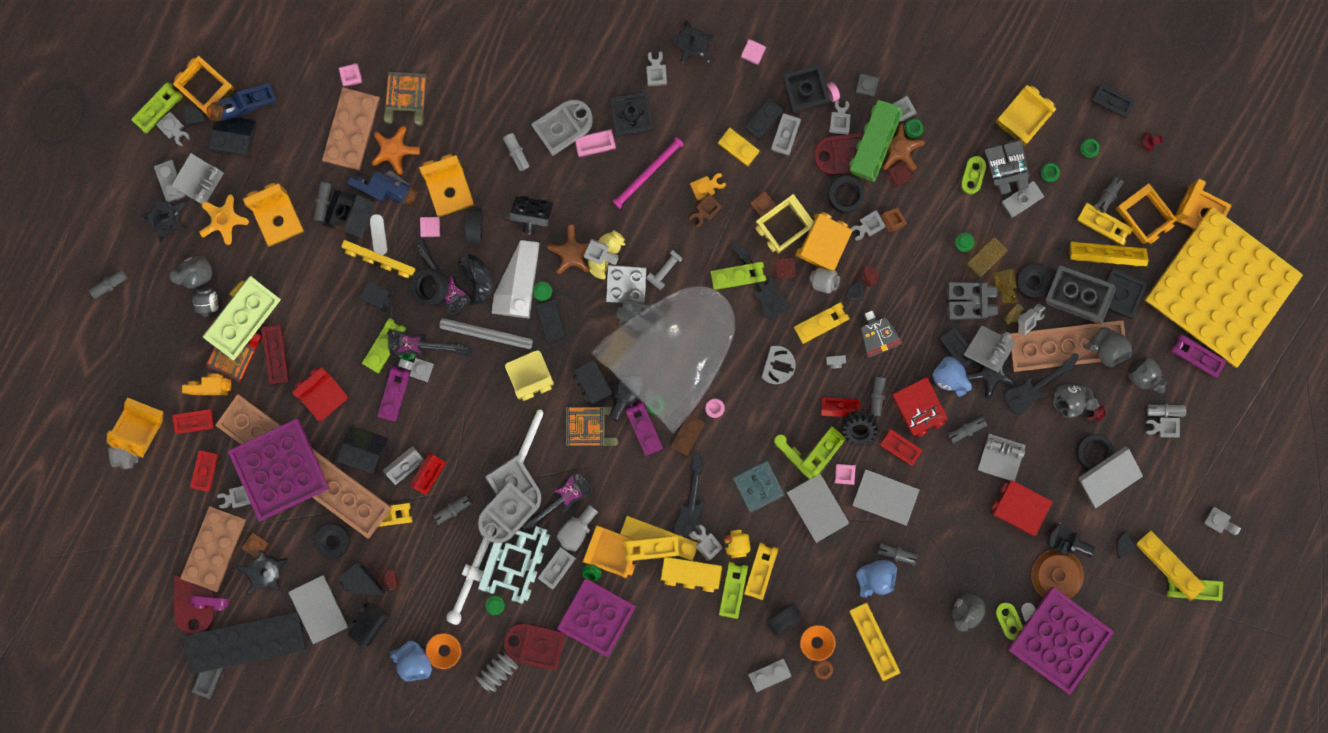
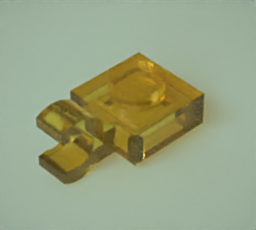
(1005, 282)

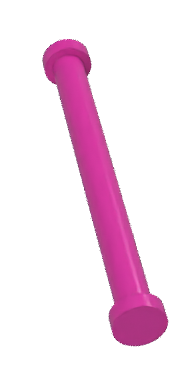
(647, 173)

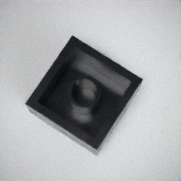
(806, 89)

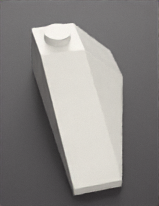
(516, 287)

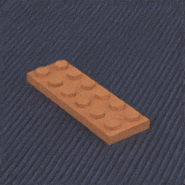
(1054, 346)

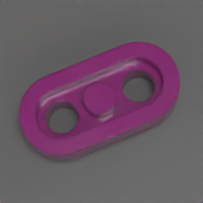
(201, 601)

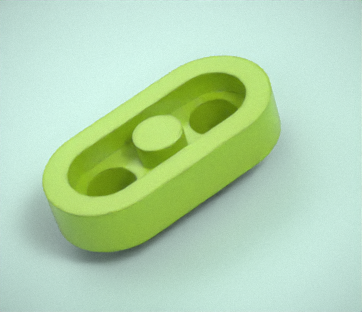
(972, 175)
(1009, 620)

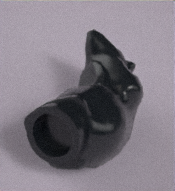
(479, 275)

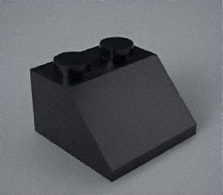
(233, 137)
(348, 213)
(362, 450)
(360, 581)
(368, 624)

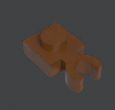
(707, 207)

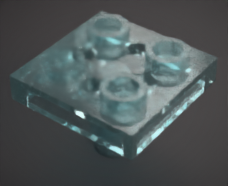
(763, 473)

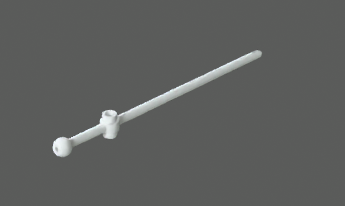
(473, 572)

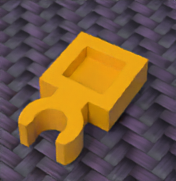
(704, 185)

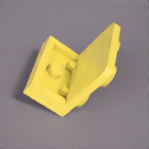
(529, 375)

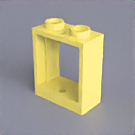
(799, 211)

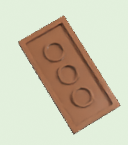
(351, 129)
(213, 549)

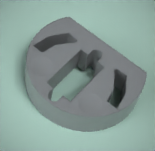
(779, 375)

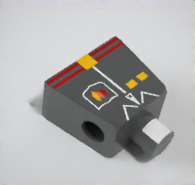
(878, 335)

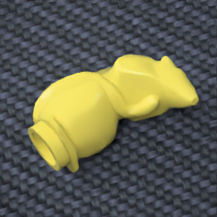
(614, 241)

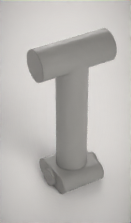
(656, 280)

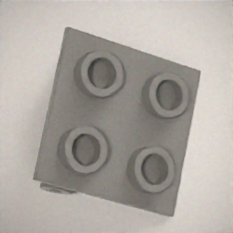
(197, 179)
(626, 284)
(990, 348)
(1001, 457)

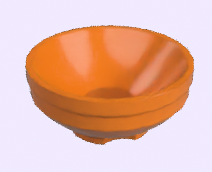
(825, 650)
(434, 656)

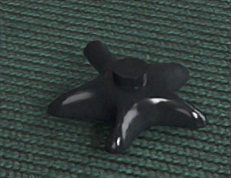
(991, 378)

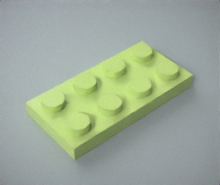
(241, 318)

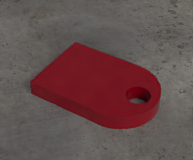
(840, 151)
(184, 610)
(536, 647)

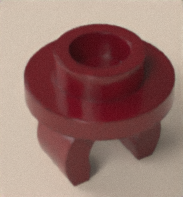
(1149, 141)
(1099, 413)

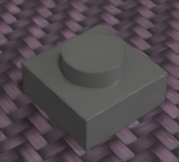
(867, 85)

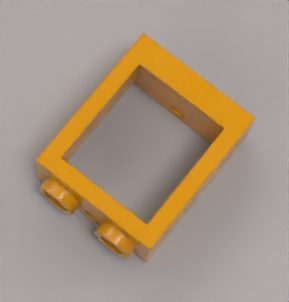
(193, 66)
(1158, 203)

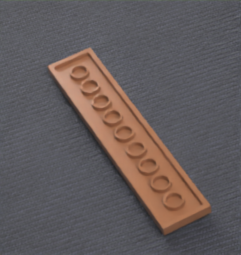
(344, 498)

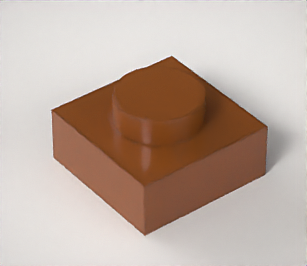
(763, 204)
(893, 219)
(255, 544)

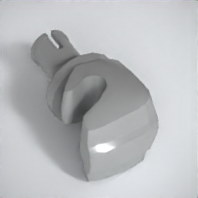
(574, 530)

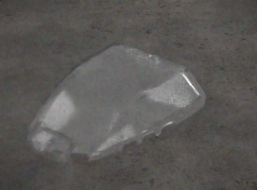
(672, 351)

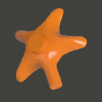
(393, 149)

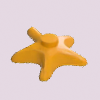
(222, 219)

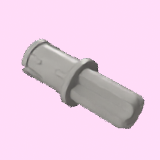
(516, 152)
(1166, 410)

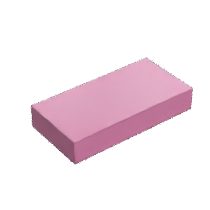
(595, 143)

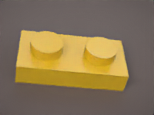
(738, 147)

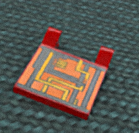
(234, 368)

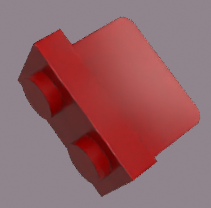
(320, 393)

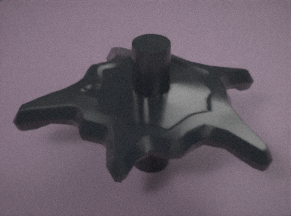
(692, 42)
(164, 217)
(262, 572)

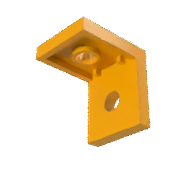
(444, 175)
(1195, 201)
(267, 206)

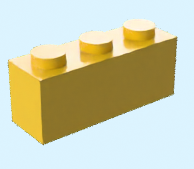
(691, 574)

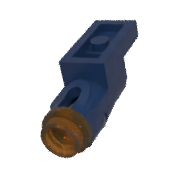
(241, 103)
(385, 185)

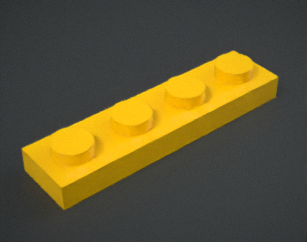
(1108, 254)
(386, 263)
(640, 530)
(1171, 565)
(874, 641)

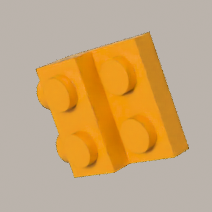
(211, 385)

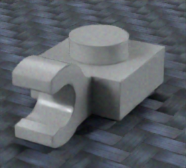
(598, 252)
(419, 369)
(1219, 521)

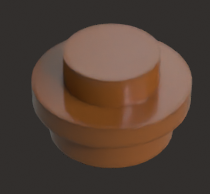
(823, 669)

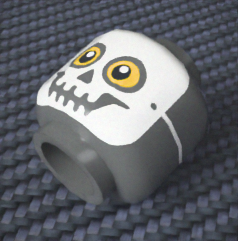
(205, 301)

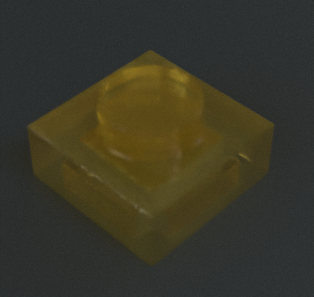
(1014, 314)

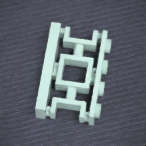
(529, 564)

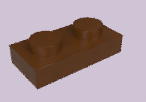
(688, 435)

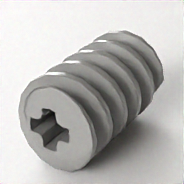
(496, 672)

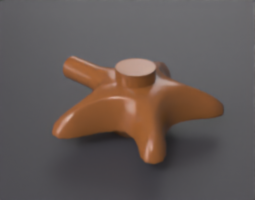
(900, 149)
(570, 252)

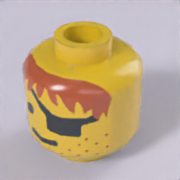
(737, 544)

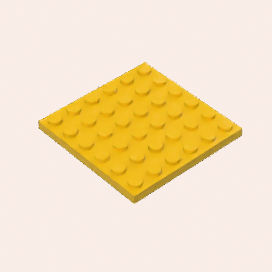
(1223, 287)

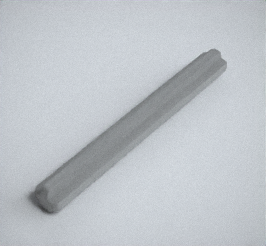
(486, 333)

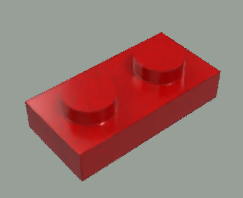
(838, 406)
(193, 421)
(901, 447)
(204, 471)
(427, 473)

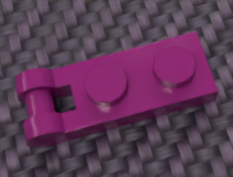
(1198, 356)
(393, 394)
(644, 429)

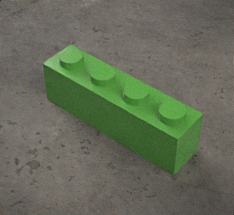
(876, 140)

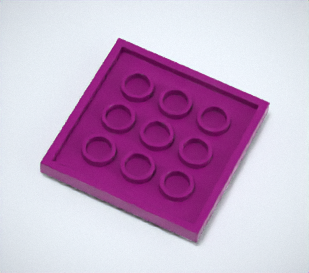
(278, 470)
(1060, 640)

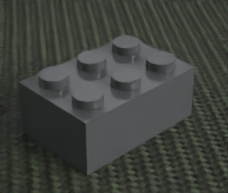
(1080, 295)

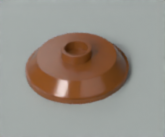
(1057, 571)

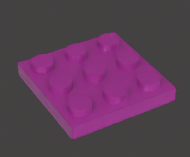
(596, 617)

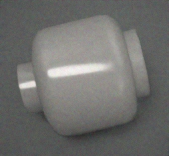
(824, 280)

